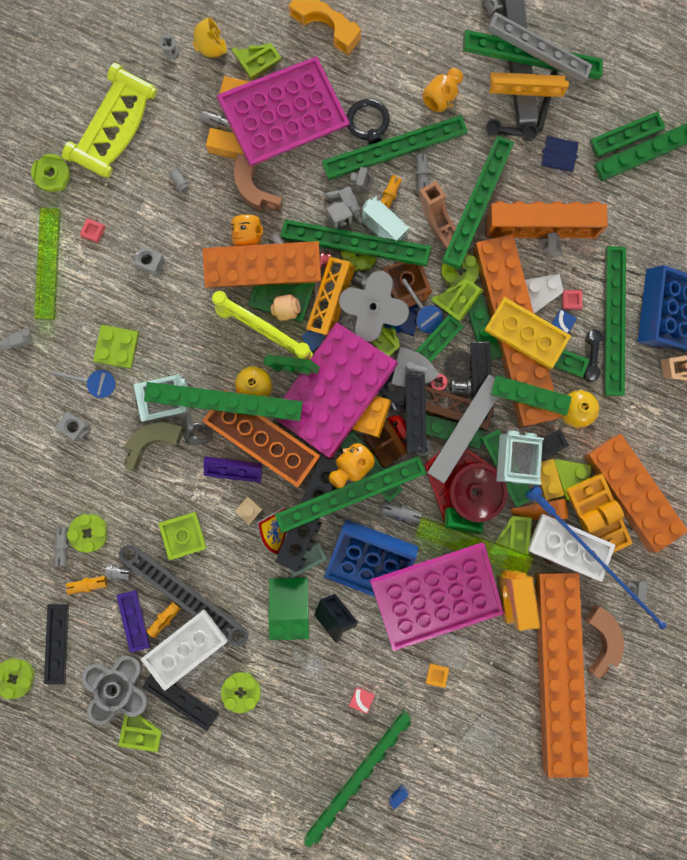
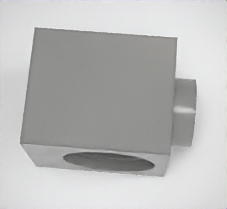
(156, 264)
(66, 423)

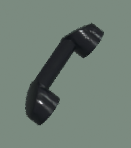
(528, 133)
(592, 372)

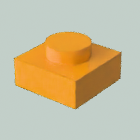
(437, 675)

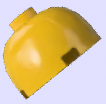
(208, 40)
(263, 383)
(585, 416)

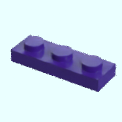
(232, 469)
(133, 621)

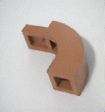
(248, 191)
(434, 208)
(611, 638)

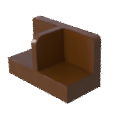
(386, 447)

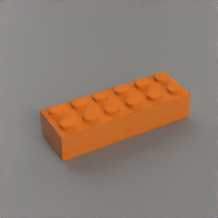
(541, 219)
(261, 265)
(266, 444)
(636, 493)

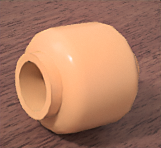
(285, 307)

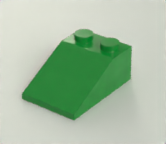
(288, 609)

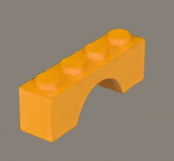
(346, 33)

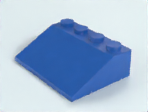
(664, 309)
(365, 555)

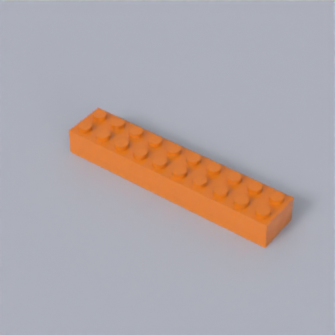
(500, 278)
(561, 675)

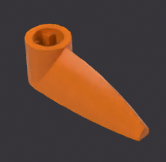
(535, 510)

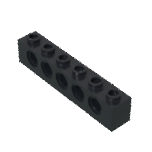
(284, 556)

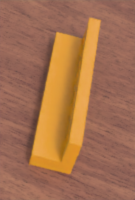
(527, 84)
(333, 311)

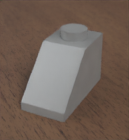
(339, 216)

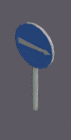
(428, 317)
(99, 384)

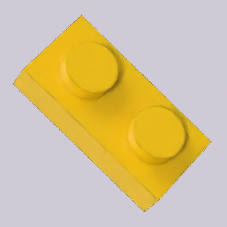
(550, 480)

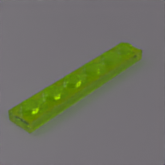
(47, 264)
(457, 540)

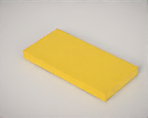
(527, 333)

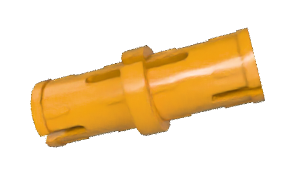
(389, 194)
(86, 585)
(163, 619)

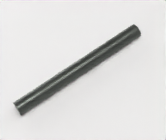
(544, 108)

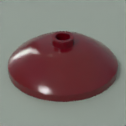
(490, 494)

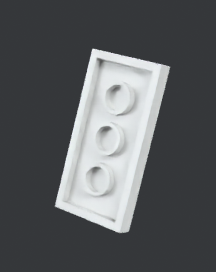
(559, 546)
(184, 650)

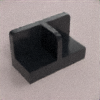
(334, 617)

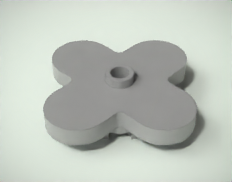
(388, 310)
(101, 683)

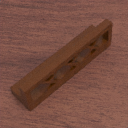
(448, 414)

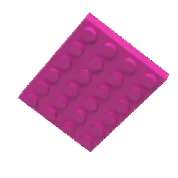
(282, 111)
(341, 391)
(437, 596)

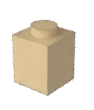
(249, 510)

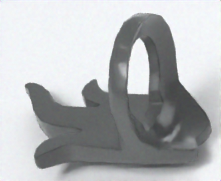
(189, 436)

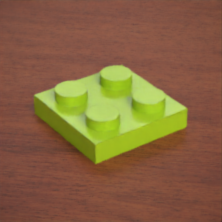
(116, 347)
(182, 536)

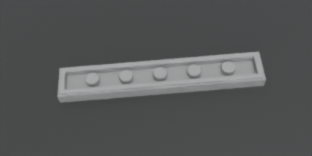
(539, 47)
(463, 432)

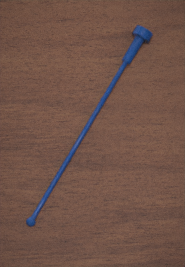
(534, 494)

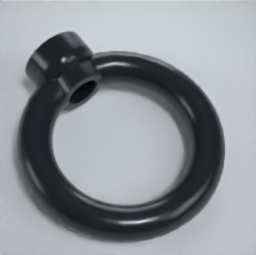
(373, 135)

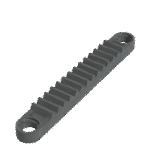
(181, 592)

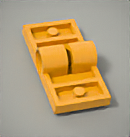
(374, 417)
(599, 511)

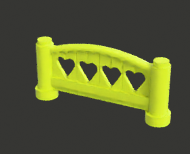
(123, 85)
(226, 308)

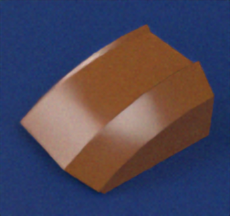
(414, 276)

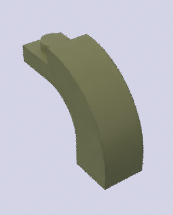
(147, 436)

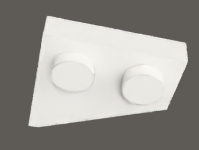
(543, 290)

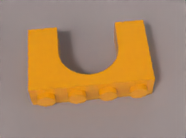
(220, 141)
(518, 600)

